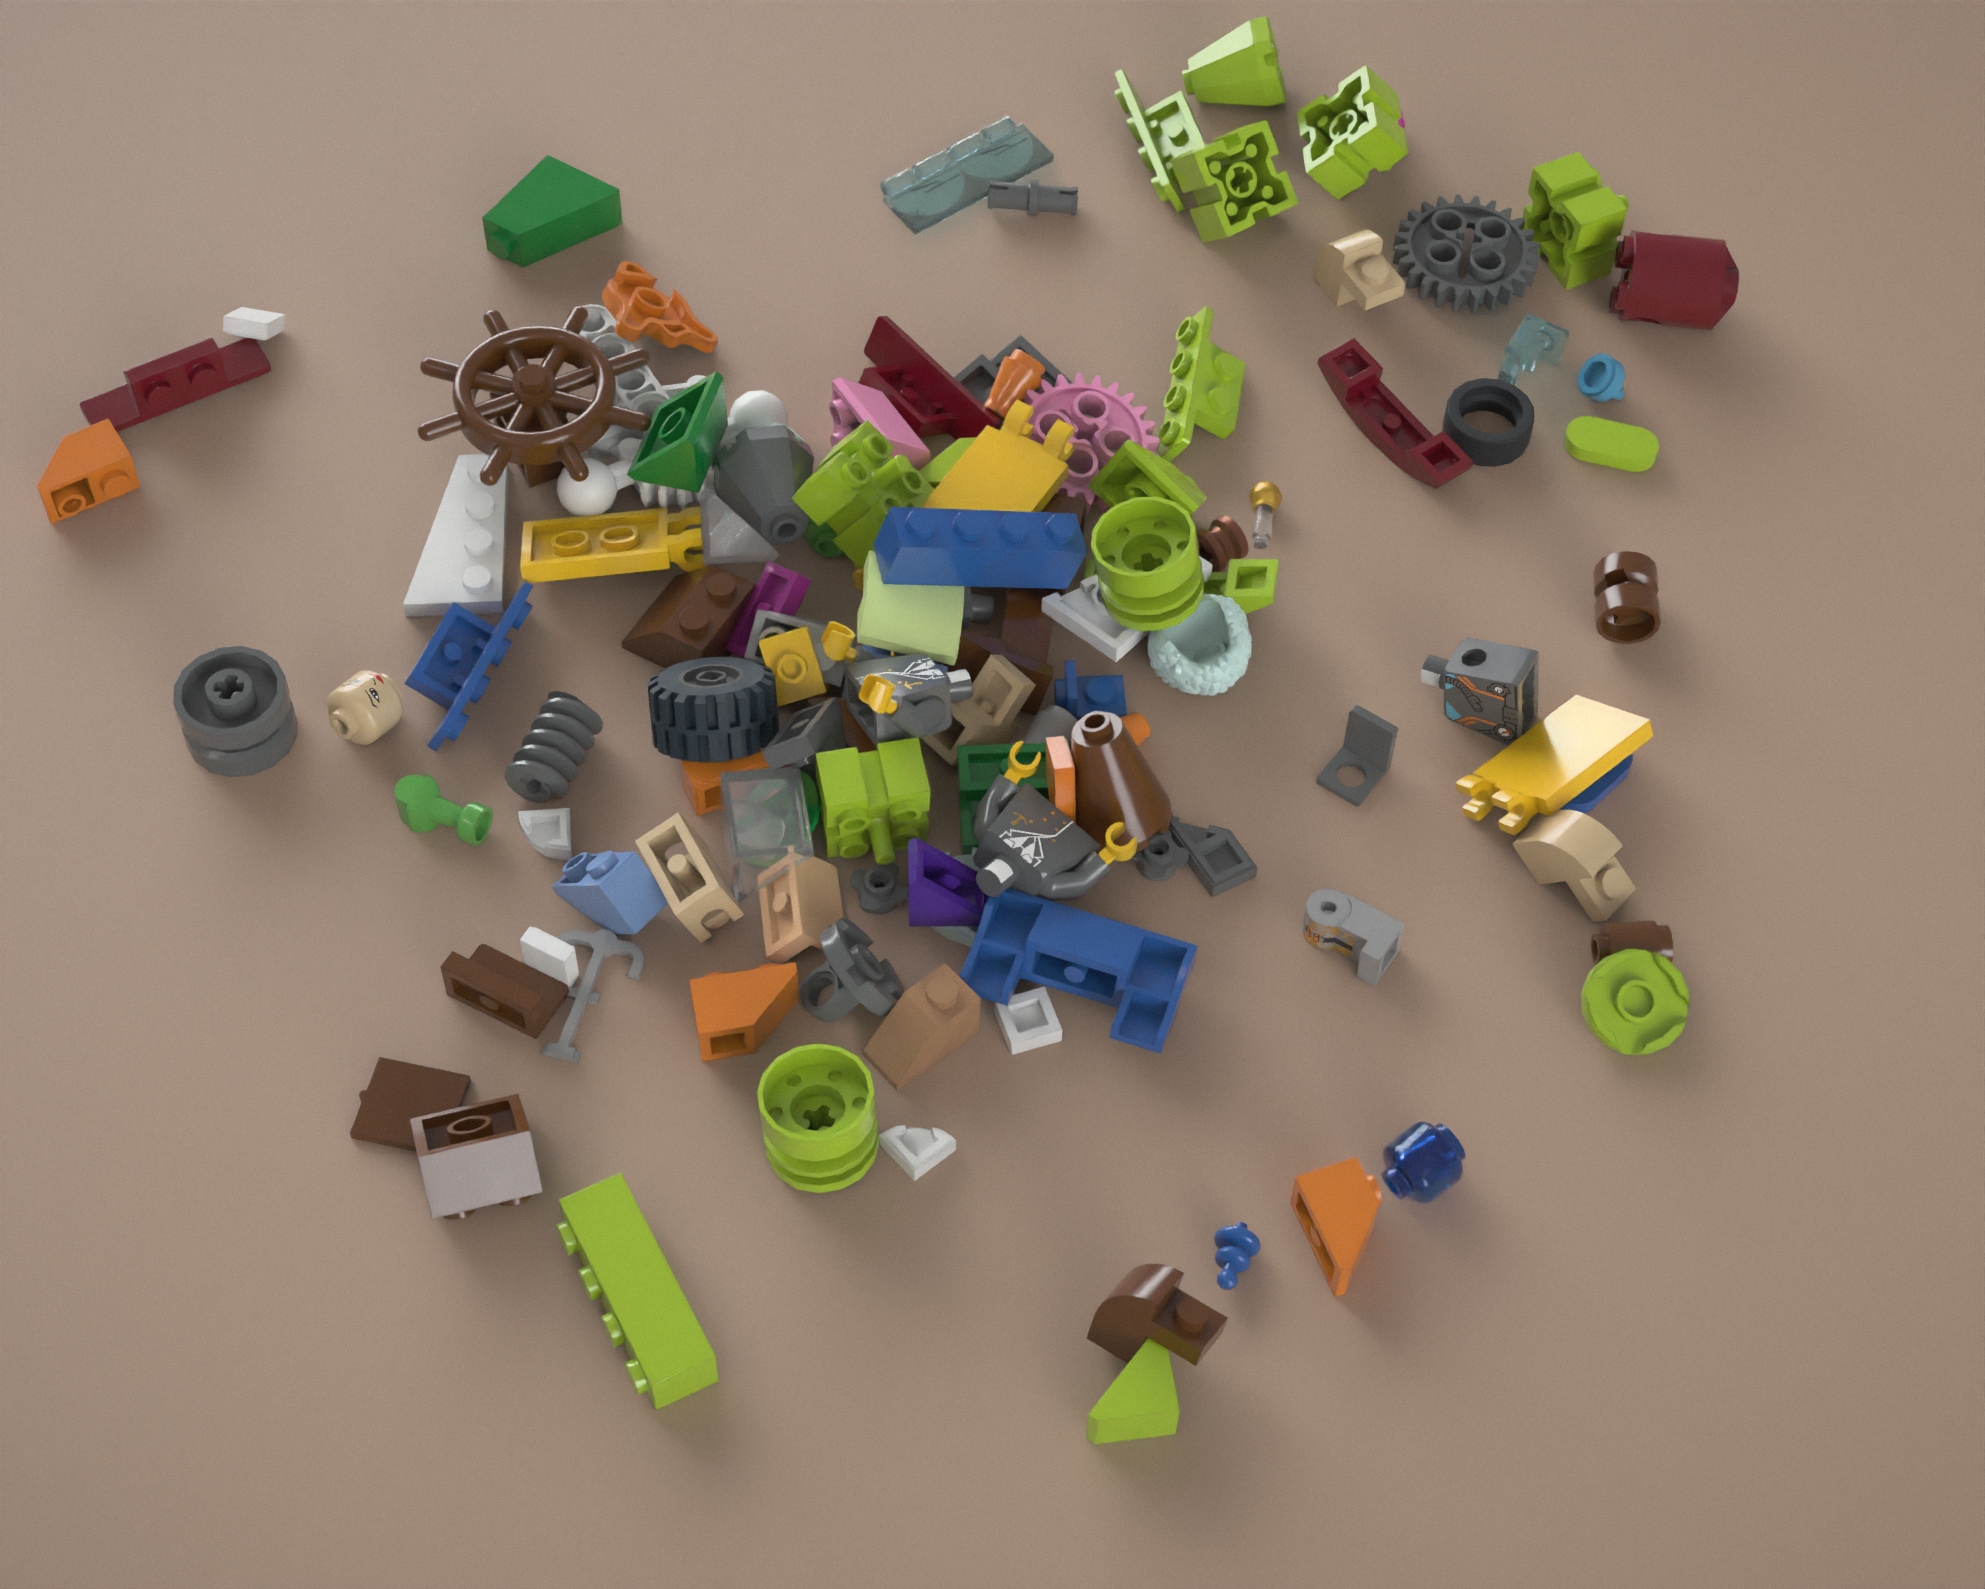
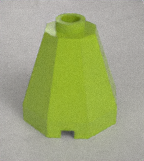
(1238, 68)

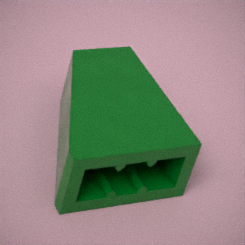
(550, 212)

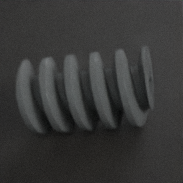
(553, 748)

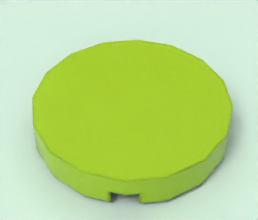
(1635, 1002)

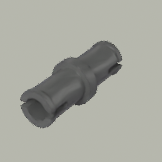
(1032, 197)

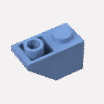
(611, 890)

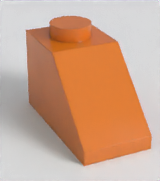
(1337, 1216)

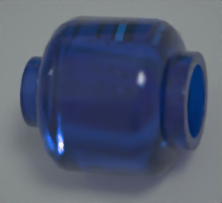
(1423, 1162)

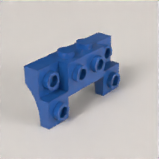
(1084, 957)

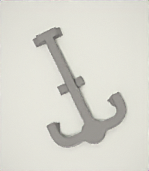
(602, 945)

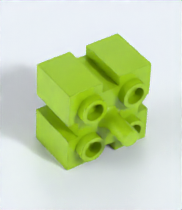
(1352, 133)
(1234, 181)
(1574, 219)
(857, 489)
(873, 799)

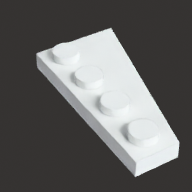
(465, 547)

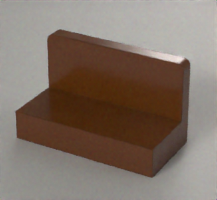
(504, 989)

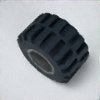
(713, 709)

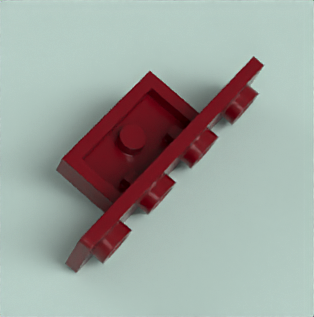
(177, 381)
(920, 387)

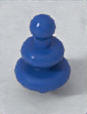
(1234, 1251)

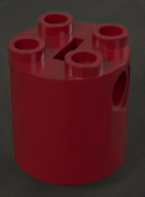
(1674, 280)

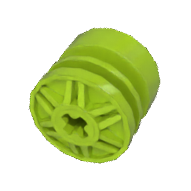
(1148, 563)
(818, 1118)

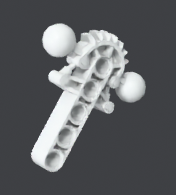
(643, 393)

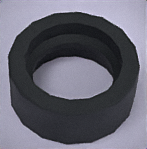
(1495, 397)

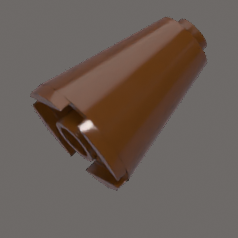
(1115, 783)

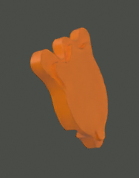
(651, 313)

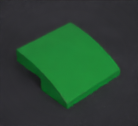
(977, 771)

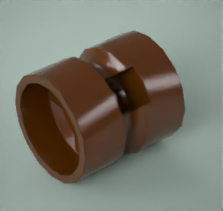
(1626, 597)

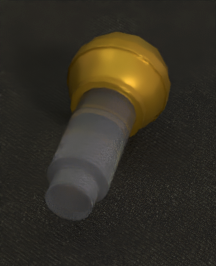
(1264, 499)

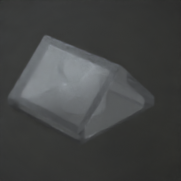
(728, 536)
(762, 826)

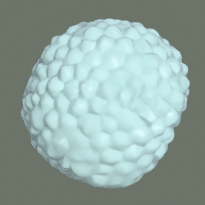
(1204, 650)

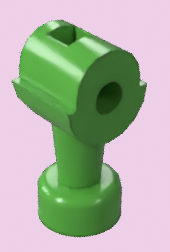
(424, 809)

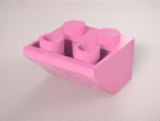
(856, 403)

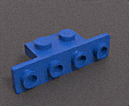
(457, 657)

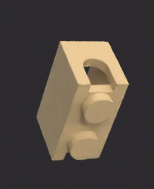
(689, 882)

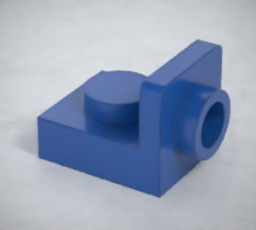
(1089, 693)

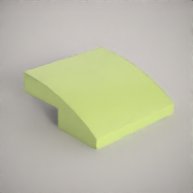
(910, 616)

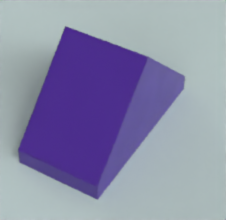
(941, 889)

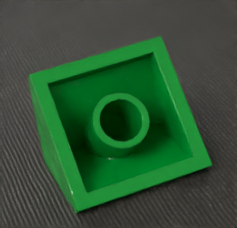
(683, 437)

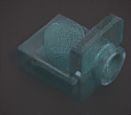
(1532, 342)

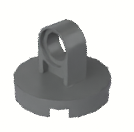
(853, 972)

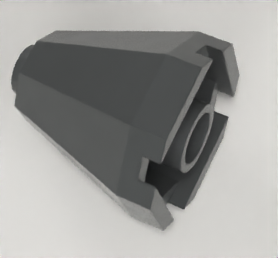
(762, 477)

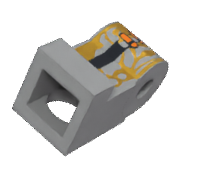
(1354, 931)

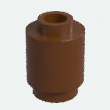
(1632, 935)

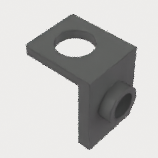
(1366, 746)

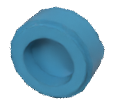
(1602, 378)

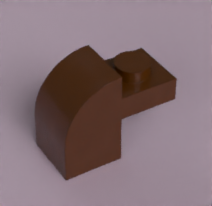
(1154, 1307)

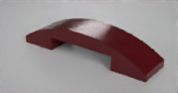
(1386, 420)

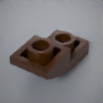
(1025, 625)
(977, 648)

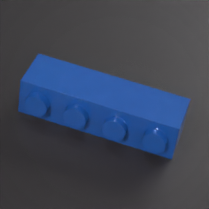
(979, 548)

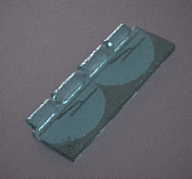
(948, 186)

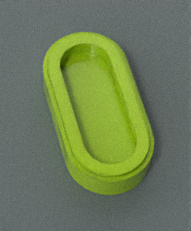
(1611, 444)

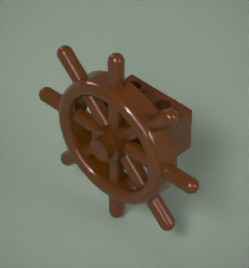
(534, 403)

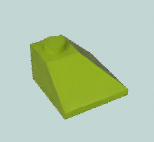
(1141, 473)

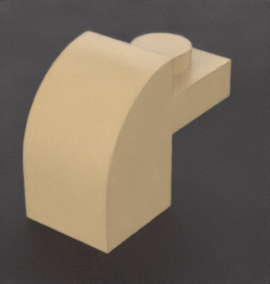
(1357, 271)
(989, 714)
(1582, 853)

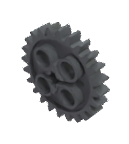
(1499, 259)

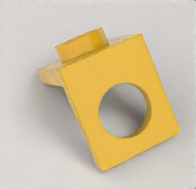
(794, 665)

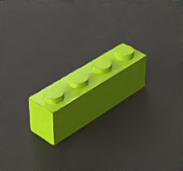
(637, 1291)

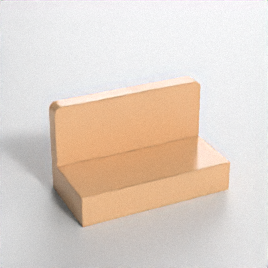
(799, 908)

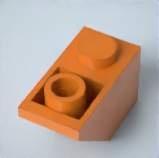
(86, 472)
(741, 1008)

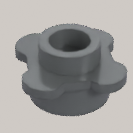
(1160, 866)
(879, 899)

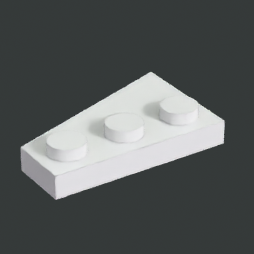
(1087, 617)

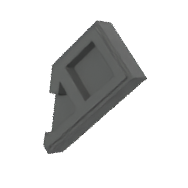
(1213, 856)

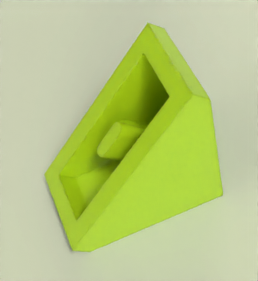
(1139, 1401)

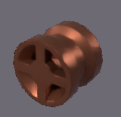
(1222, 542)

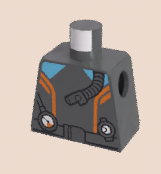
(1487, 687)

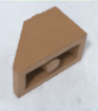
(924, 1027)

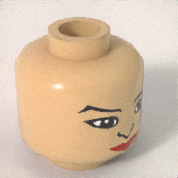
(365, 707)

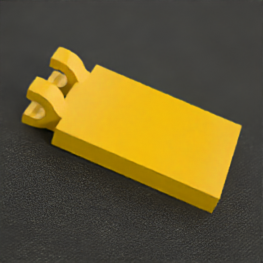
(1007, 468)
(610, 544)
(1553, 762)

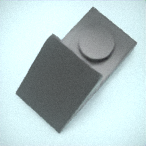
(807, 733)

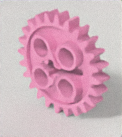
(1111, 428)

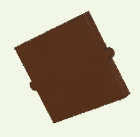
(401, 1093)

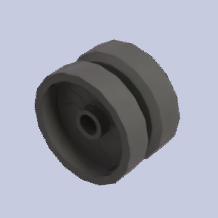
(235, 711)

